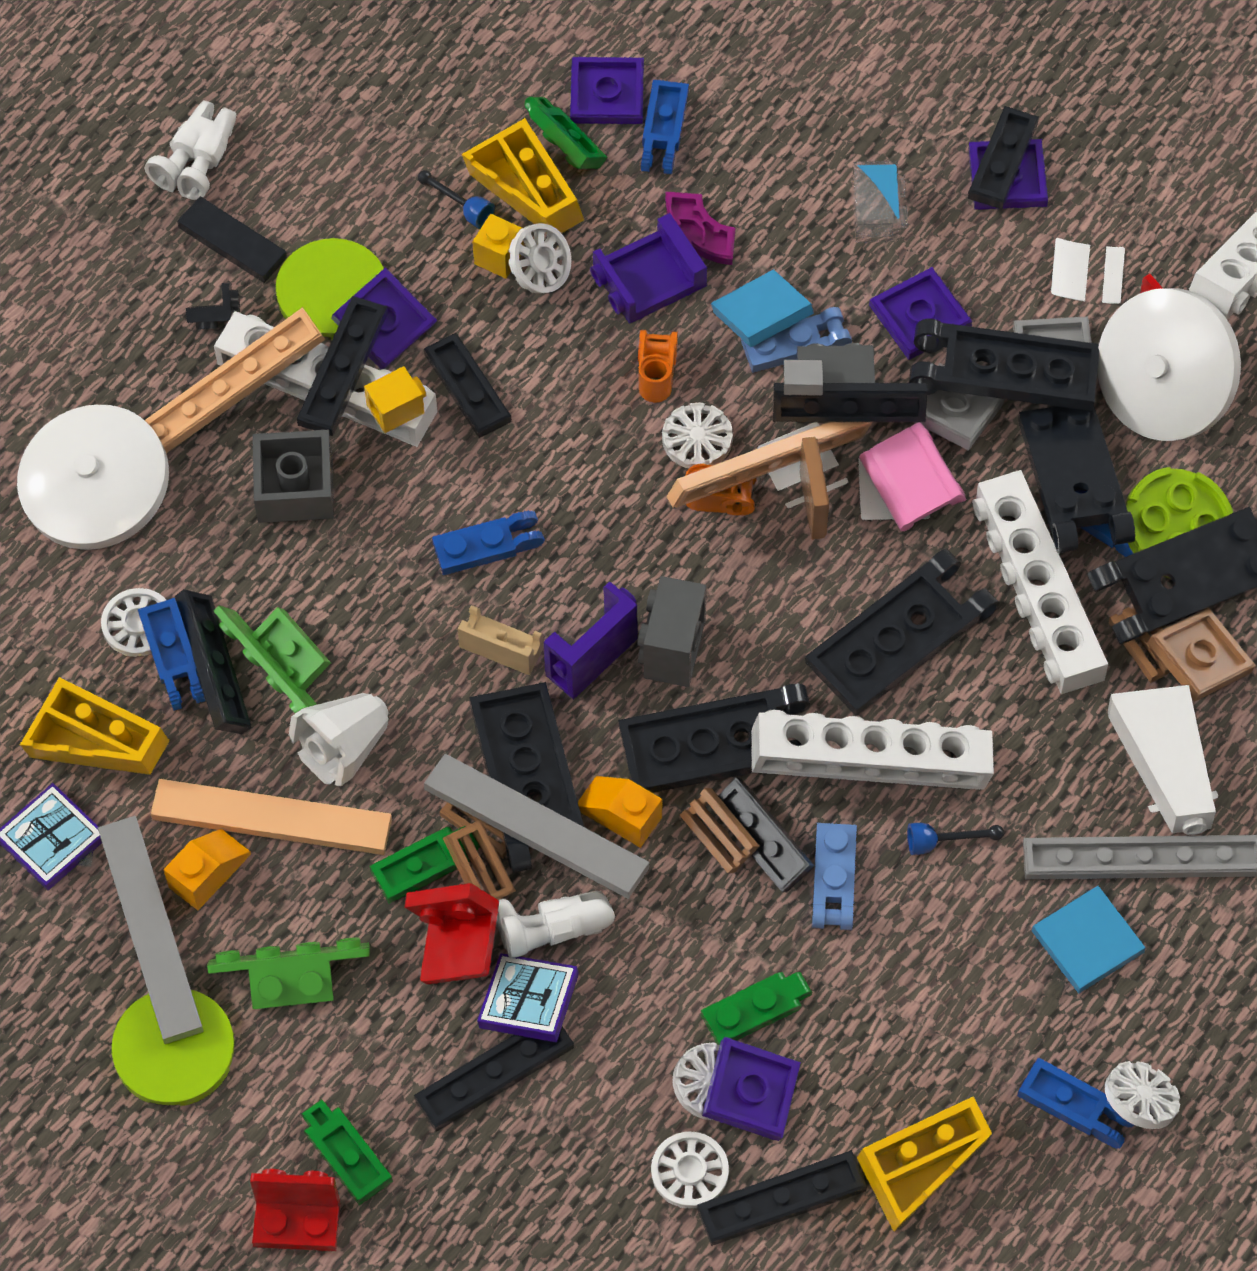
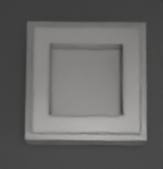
(803, 377)

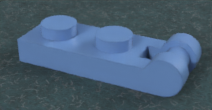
(784, 344)
(834, 875)

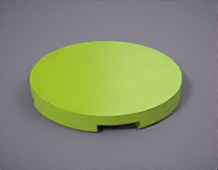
(323, 279)
(1173, 504)
(173, 1071)

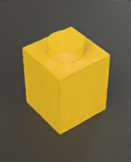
(493, 244)
(395, 399)

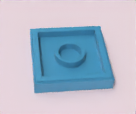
(762, 308)
(1088, 939)

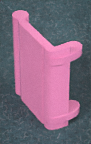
(911, 476)

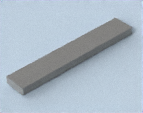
(536, 826)
(1140, 857)
(150, 930)

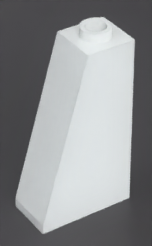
(1167, 752)

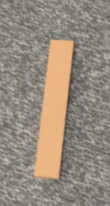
(235, 379)
(761, 461)
(271, 816)

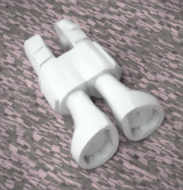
(198, 140)
(555, 923)

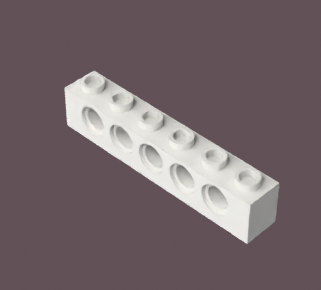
(1231, 272)
(299, 377)
(1012, 497)
(854, 761)

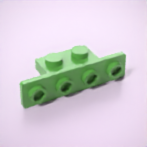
(281, 651)
(289, 976)

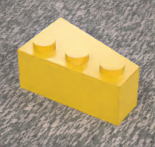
(524, 177)
(93, 733)
(922, 1158)

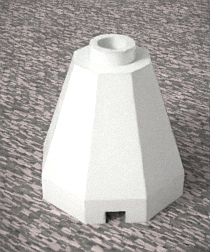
(339, 735)

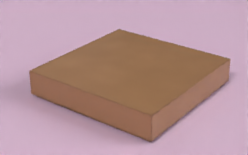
(814, 487)
(1201, 654)

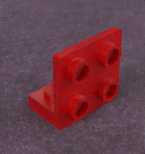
(458, 933)
(295, 1210)

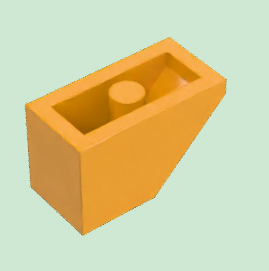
(622, 807)
(204, 866)

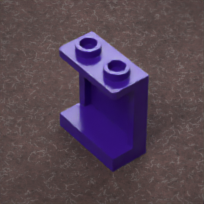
(650, 271)
(579, 665)

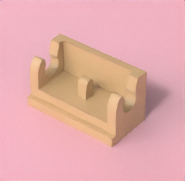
(500, 642)

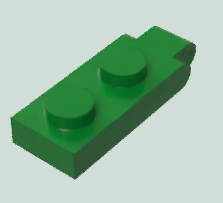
(565, 134)
(416, 865)
(756, 1006)
(345, 1152)

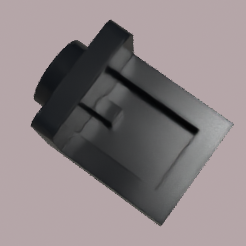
(208, 316)

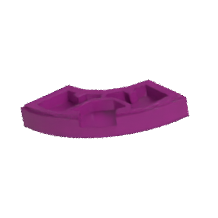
(705, 234)

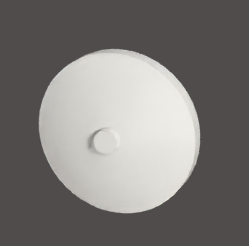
(1168, 364)
(93, 477)

